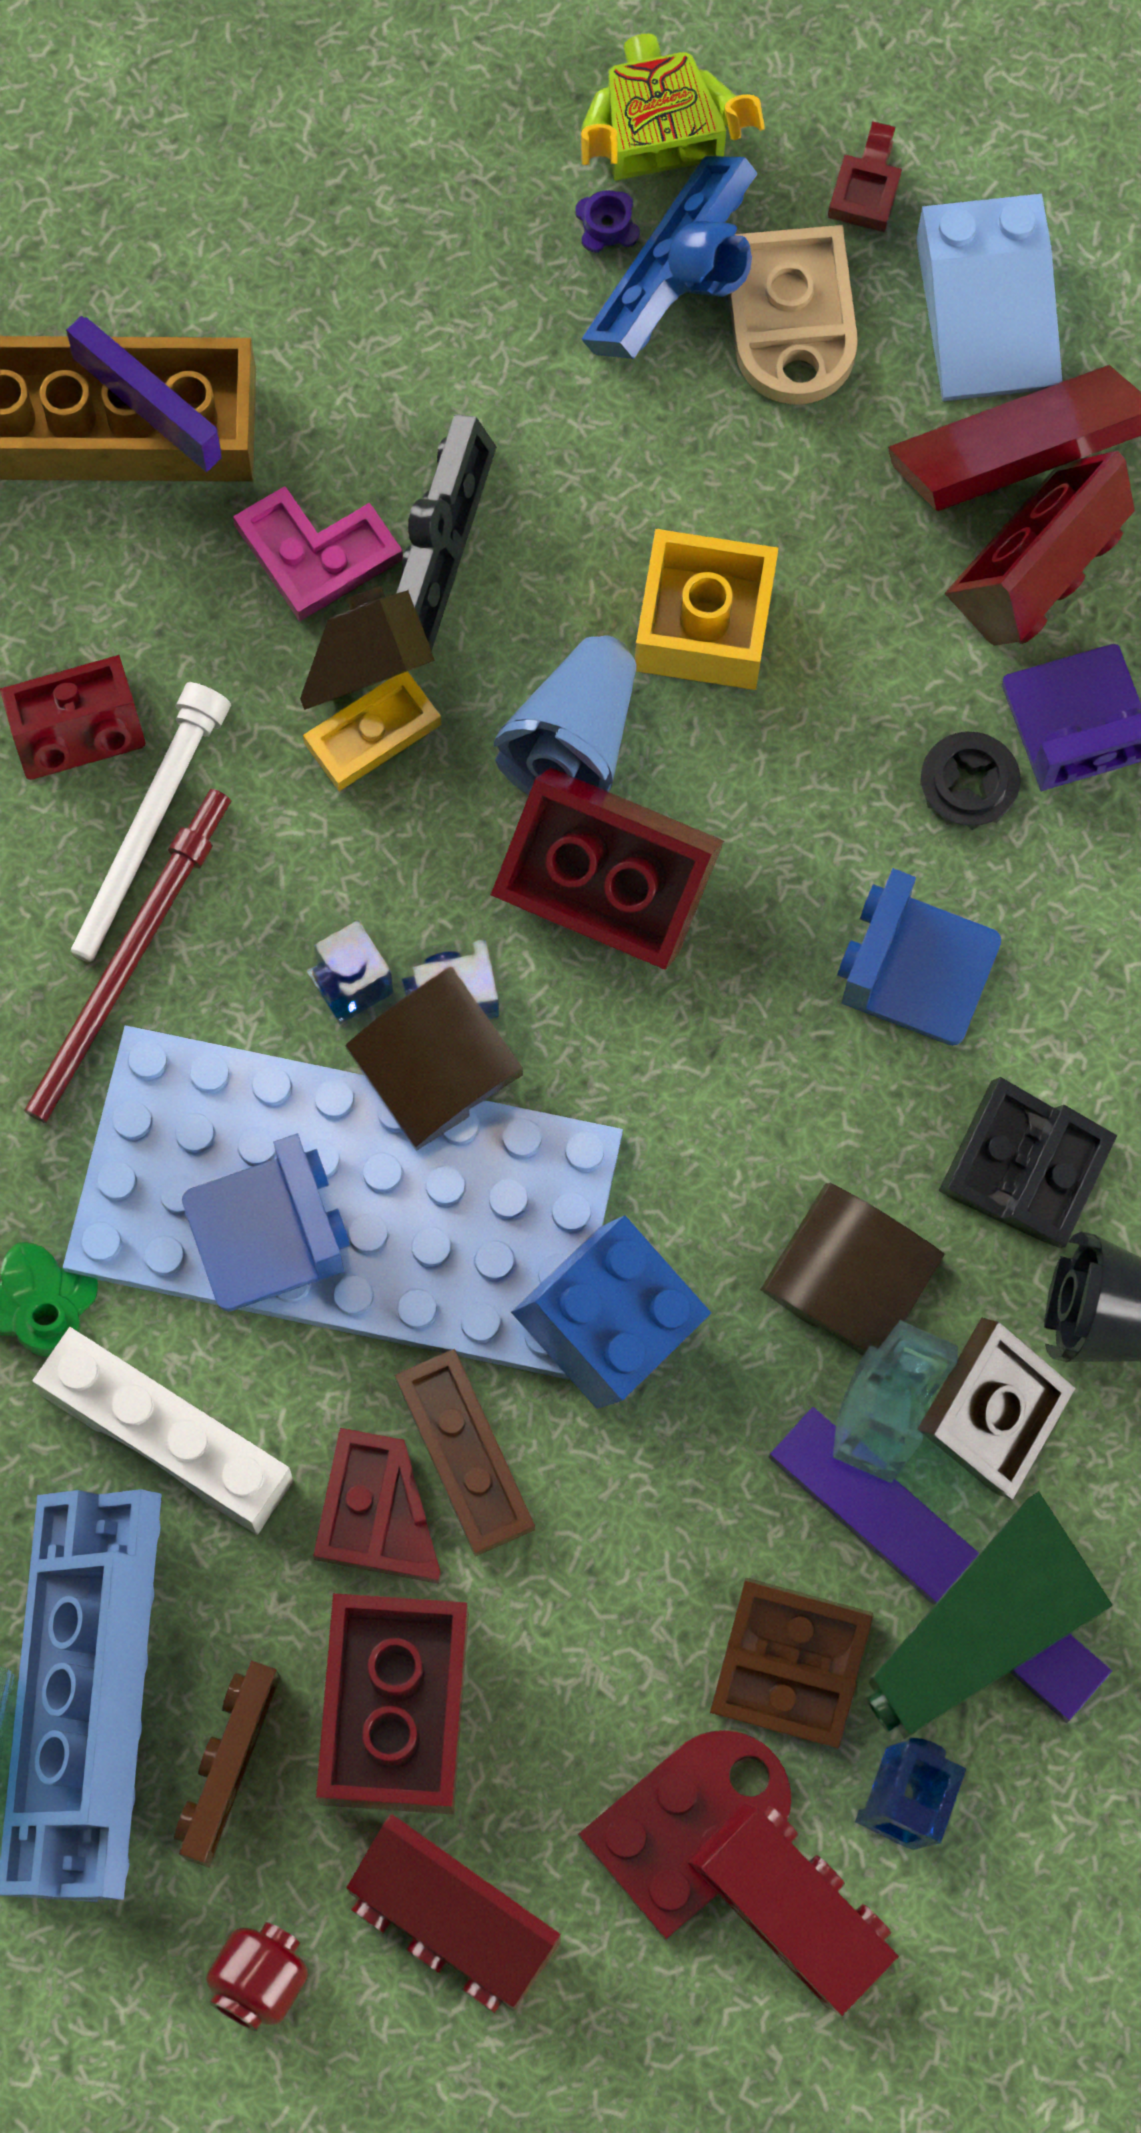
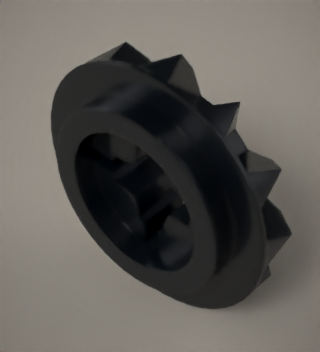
(975, 754)

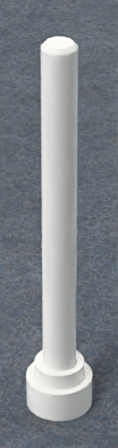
(199, 713)

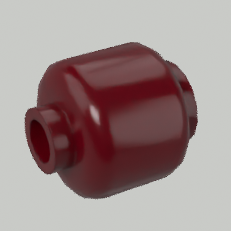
(257, 1976)

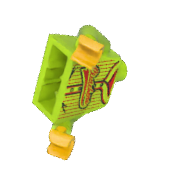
(662, 113)

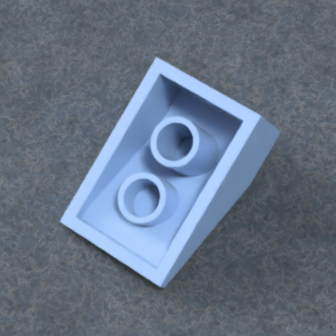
(990, 296)

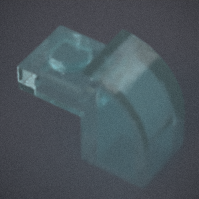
(889, 1400)

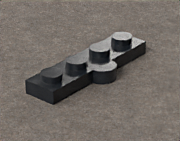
(443, 520)

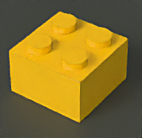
(705, 609)

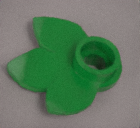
(39, 1288)

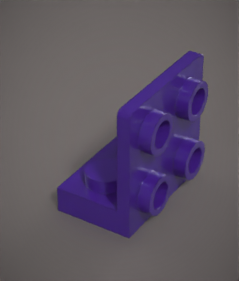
(1076, 715)

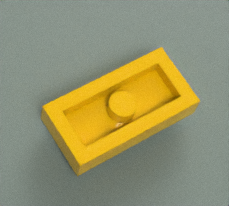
(372, 730)

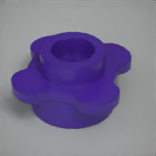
(604, 205)

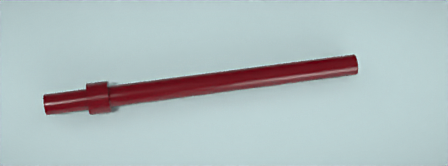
(187, 852)

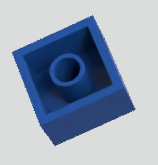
(611, 1312)

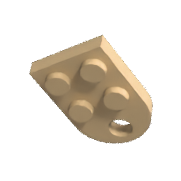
(795, 310)

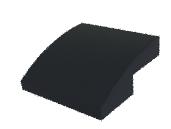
(1028, 1163)

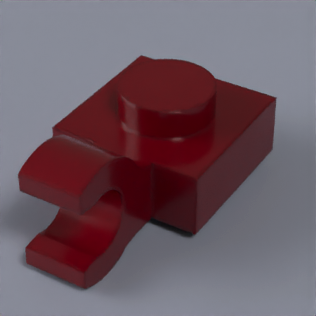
(867, 185)

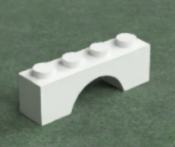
(164, 1429)

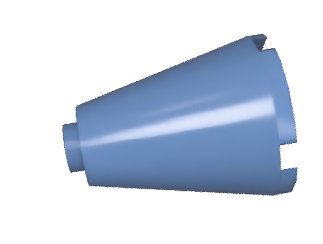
(572, 718)

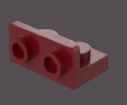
(72, 717)

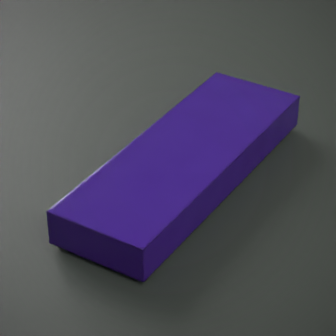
(144, 393)

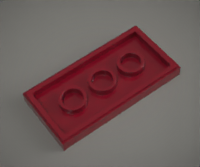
(1020, 438)

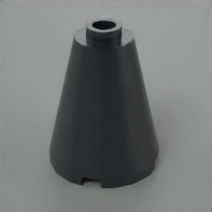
(1095, 1303)

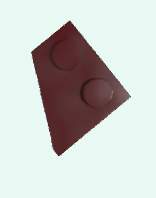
(375, 1510)

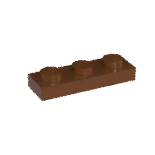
(465, 1452)
(226, 1763)

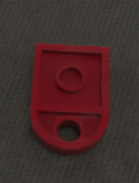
(669, 1818)

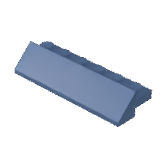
(80, 1696)

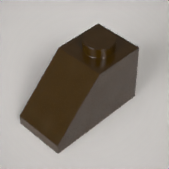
(366, 646)

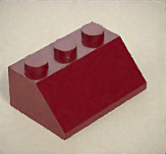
(1045, 548)
(451, 1916)

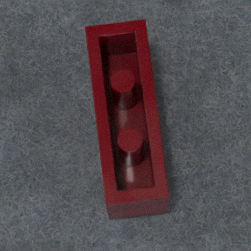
(795, 1906)

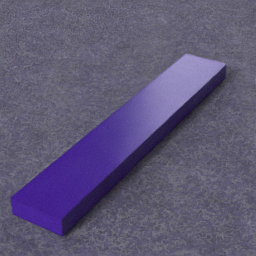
(921, 1550)

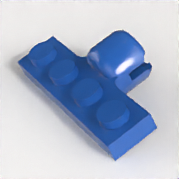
(685, 253)

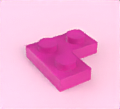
(314, 566)

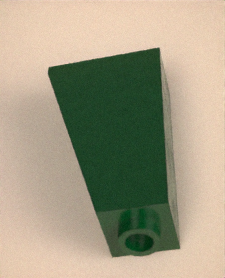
(995, 1617)

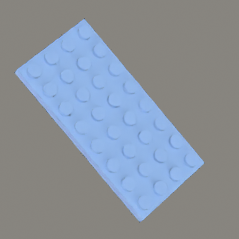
(434, 1233)

